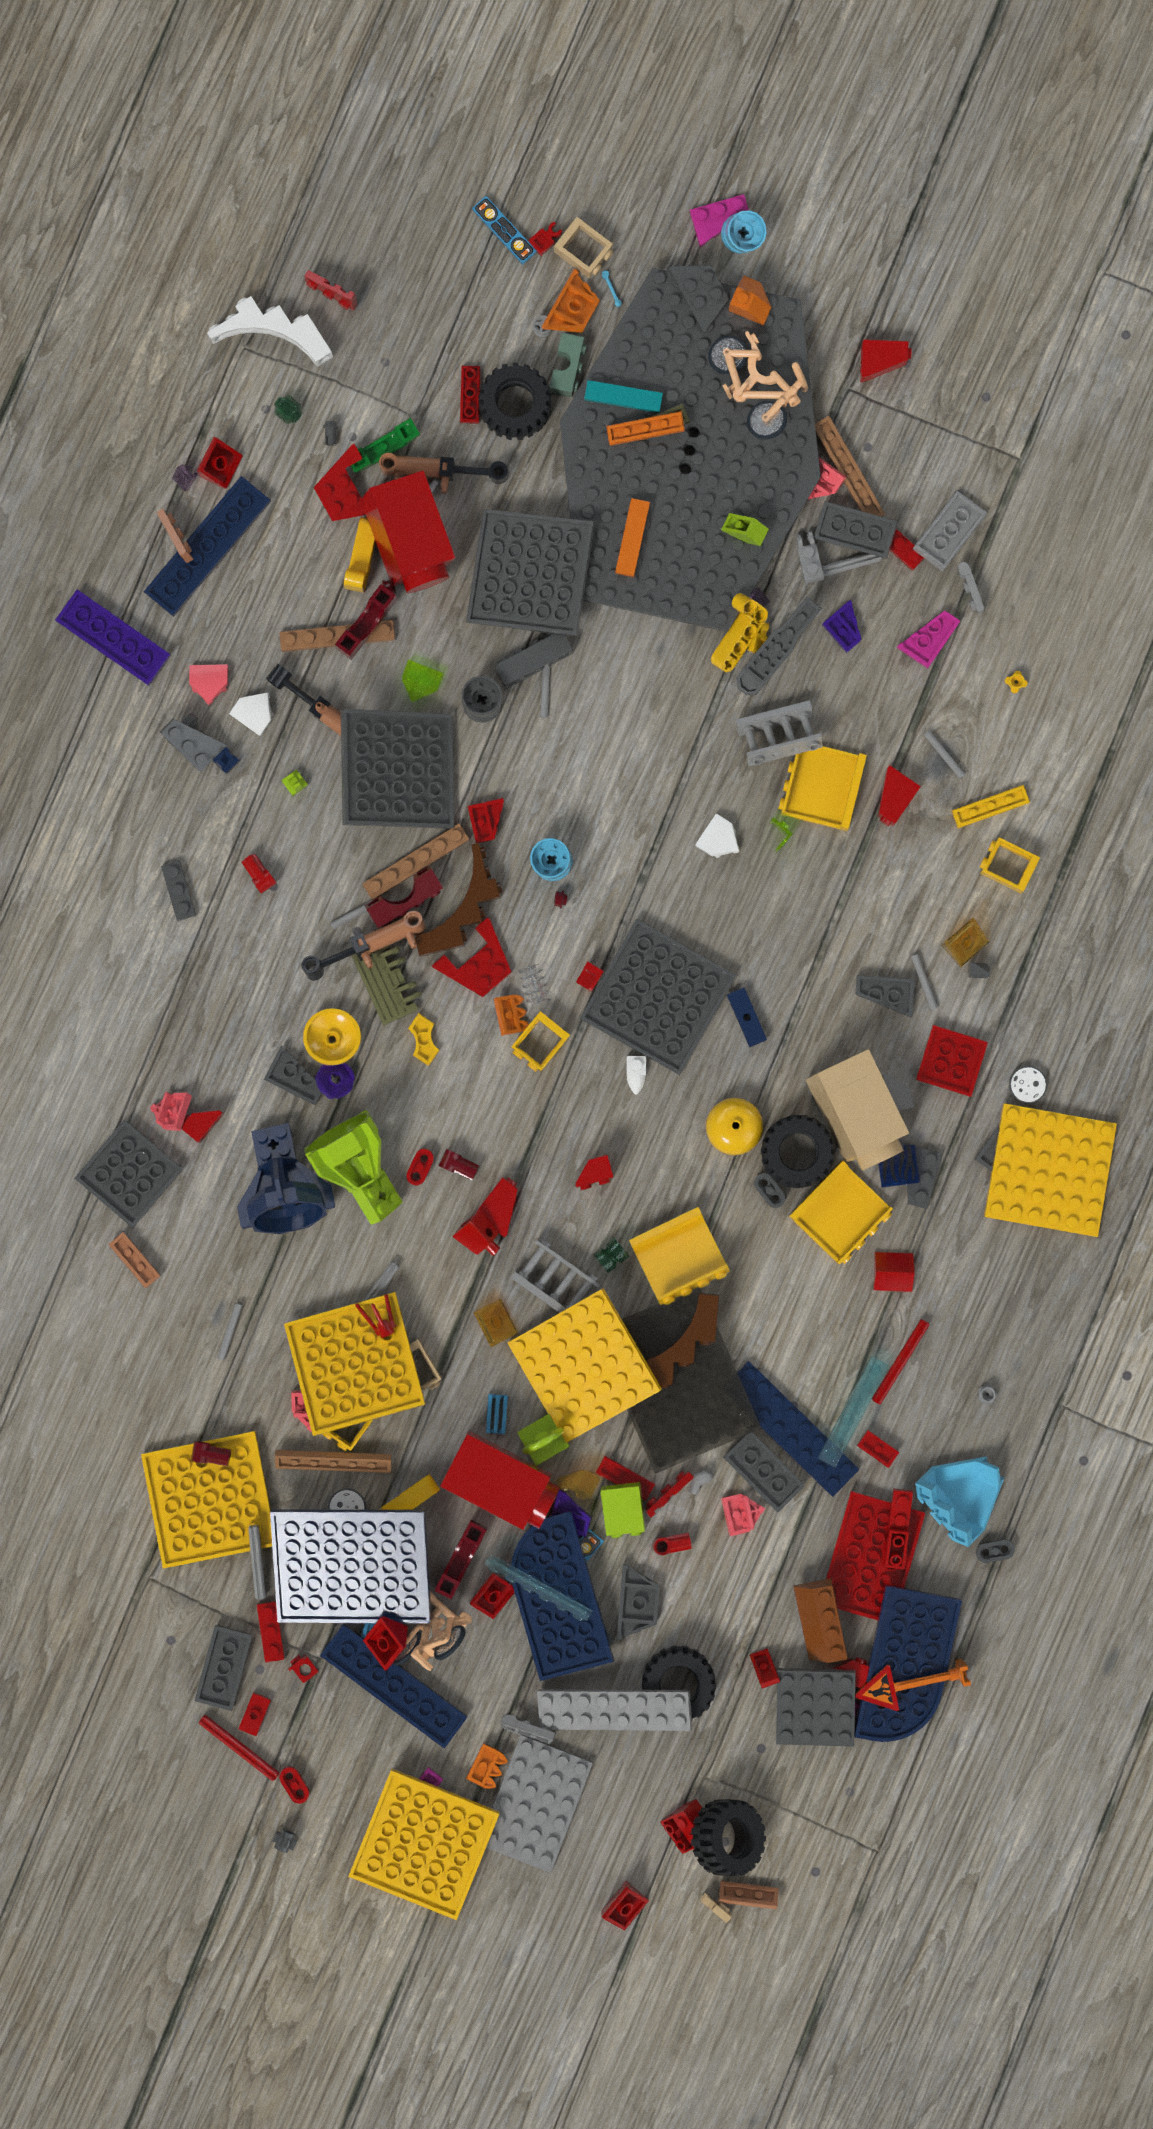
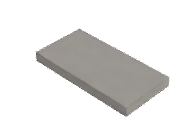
(949, 531)

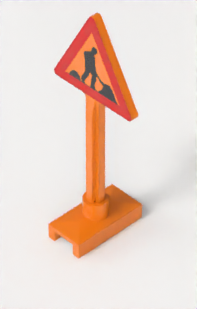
(882, 1689)

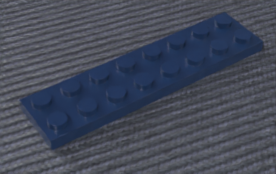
(208, 545)
(793, 1431)
(394, 1687)

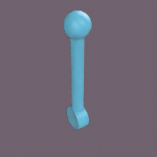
(605, 275)

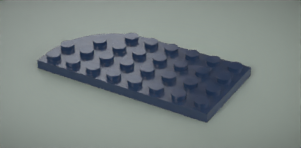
(555, 1637)
(916, 1641)

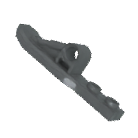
(776, 649)

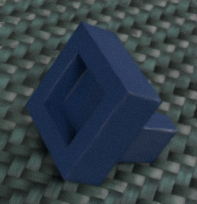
(226, 760)

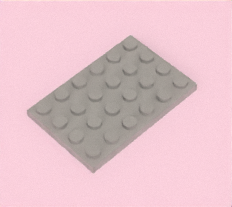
(537, 1802)

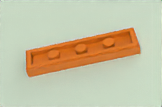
(645, 428)
(632, 537)

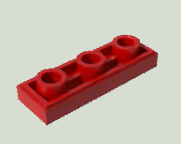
(470, 404)

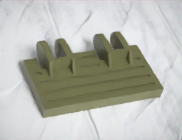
(383, 985)

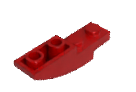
(898, 1528)

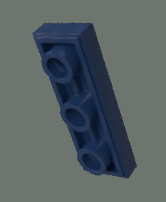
(742, 1005)

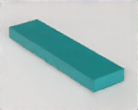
(623, 396)

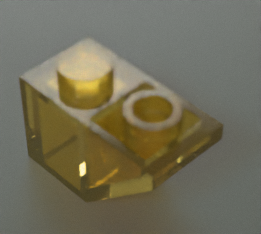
(579, 1481)

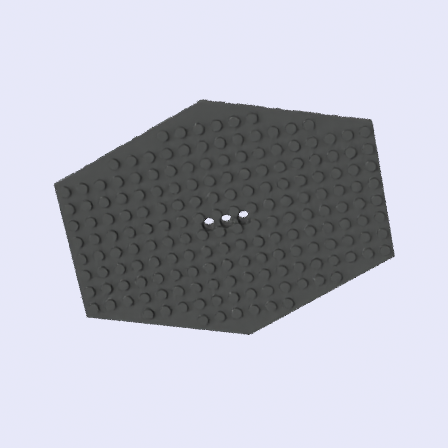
(685, 560)

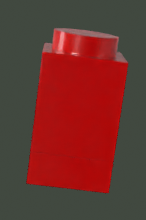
(409, 532)
(500, 1482)

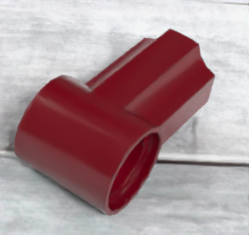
(455, 1163)
(205, 1453)

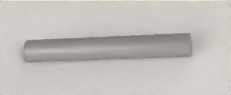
(545, 691)
(944, 754)
(349, 916)
(924, 982)
(229, 1332)

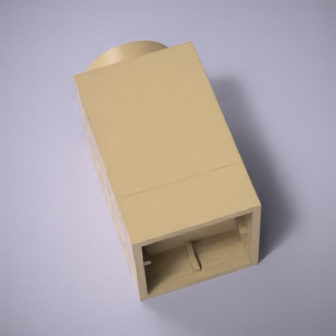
(859, 1110)

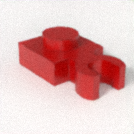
(543, 240)

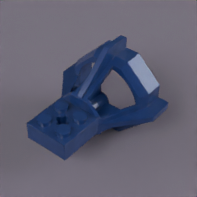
(282, 1182)

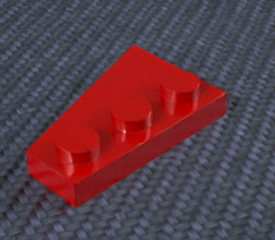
(331, 292)
(682, 1480)

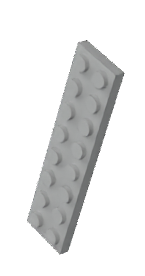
(615, 1709)

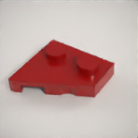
(485, 819)

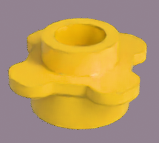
(1021, 681)

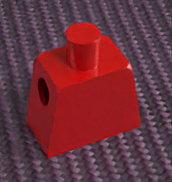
(478, 1234)

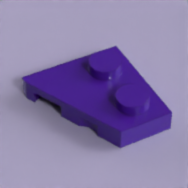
(844, 627)
(566, 1503)

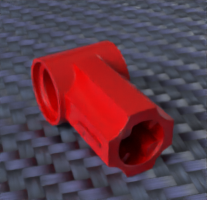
(260, 876)
(674, 1543)

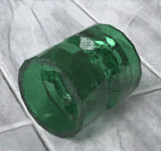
(611, 1255)

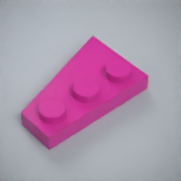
(710, 218)
(929, 640)

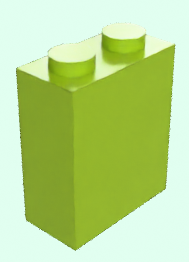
(623, 1509)

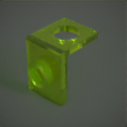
(782, 827)

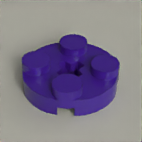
(333, 1090)

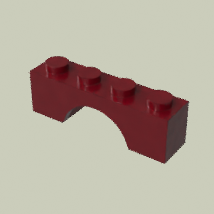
(363, 627)
(424, 886)
(460, 1559)

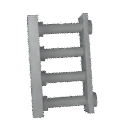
(775, 718)
(538, 1288)

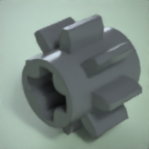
(284, 1840)

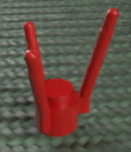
(384, 1327)

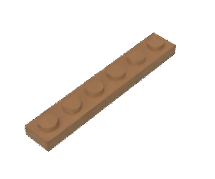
(846, 465)
(328, 636)
(415, 861)
(333, 1461)

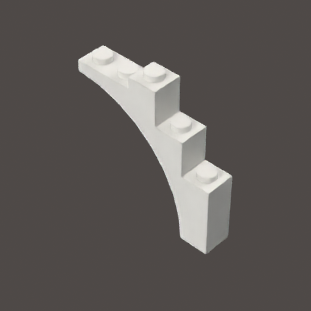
(275, 322)

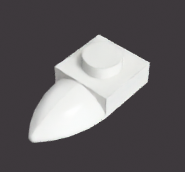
(636, 1072)

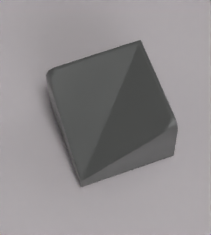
(978, 970)

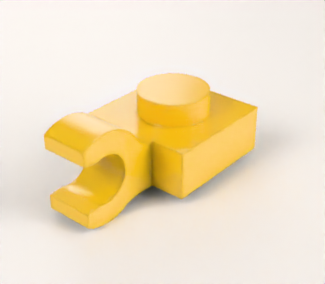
(759, 639)

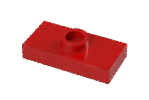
(254, 1714)

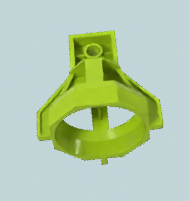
(352, 1160)

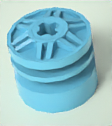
(748, 222)
(540, 858)

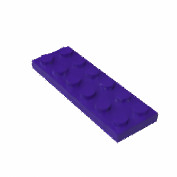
(112, 637)

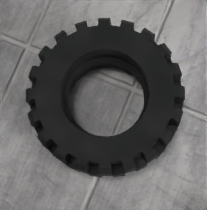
(508, 377)
(771, 1151)
(687, 1658)
(747, 1843)

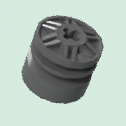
(481, 688)

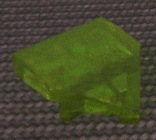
(420, 680)

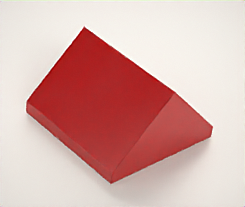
(219, 463)
(893, 1271)
(492, 1595)
(386, 1641)
(624, 1906)

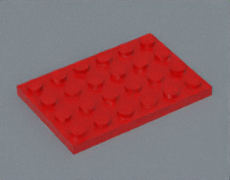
(859, 1555)

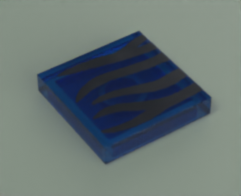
(900, 1169)

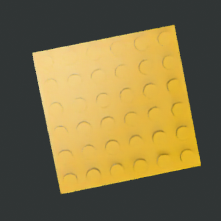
(1050, 1170)
(584, 1365)
(349, 1370)
(207, 1507)
(424, 1844)

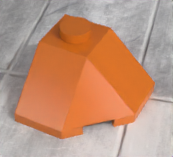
(750, 301)

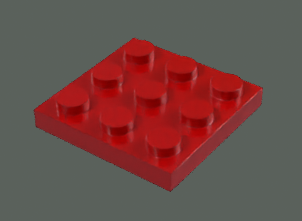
(951, 1061)

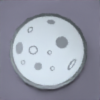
(1027, 1084)
(347, 1500)

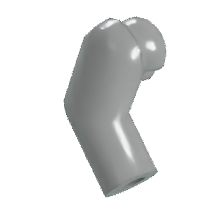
(699, 1479)

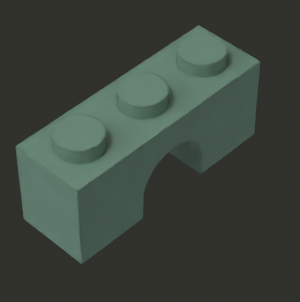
(565, 381)

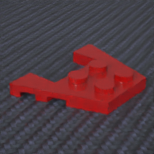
(338, 490)
(484, 969)

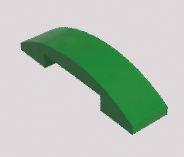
(389, 443)

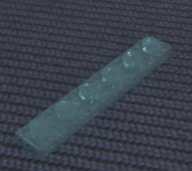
(853, 1411)
(531, 1584)

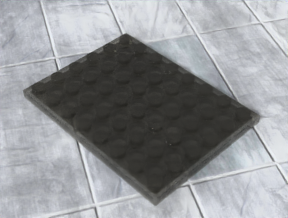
(704, 1402)

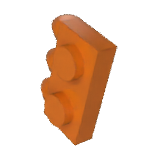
(509, 1014)
(485, 1766)

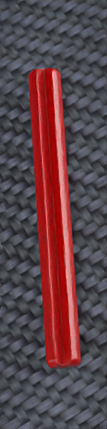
(900, 1361)
(238, 1747)

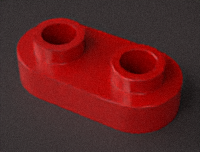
(420, 1167)
(294, 1784)

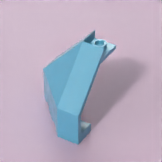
(961, 1496)

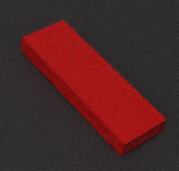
(621, 1475)

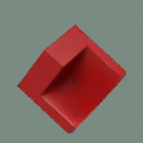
(589, 976)

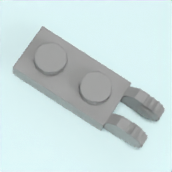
(809, 559)
(971, 588)
(527, 1729)

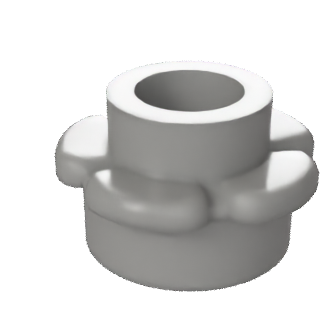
(987, 1389)

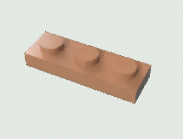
(176, 535)
(134, 1260)
(748, 1895)

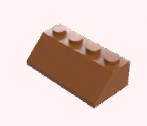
(820, 1621)

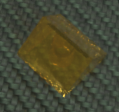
(965, 942)
(495, 1322)

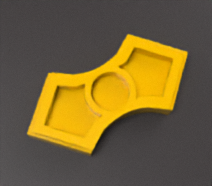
(422, 1030)

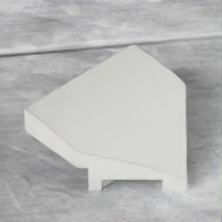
(253, 712)
(718, 838)

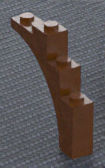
(481, 890)
(701, 1329)

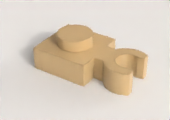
(720, 1910)

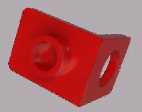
(297, 1662)

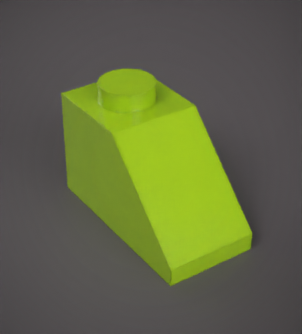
(745, 529)

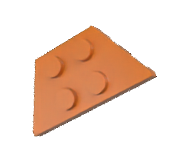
(572, 307)

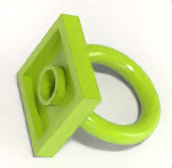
(542, 1439)

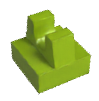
(294, 782)

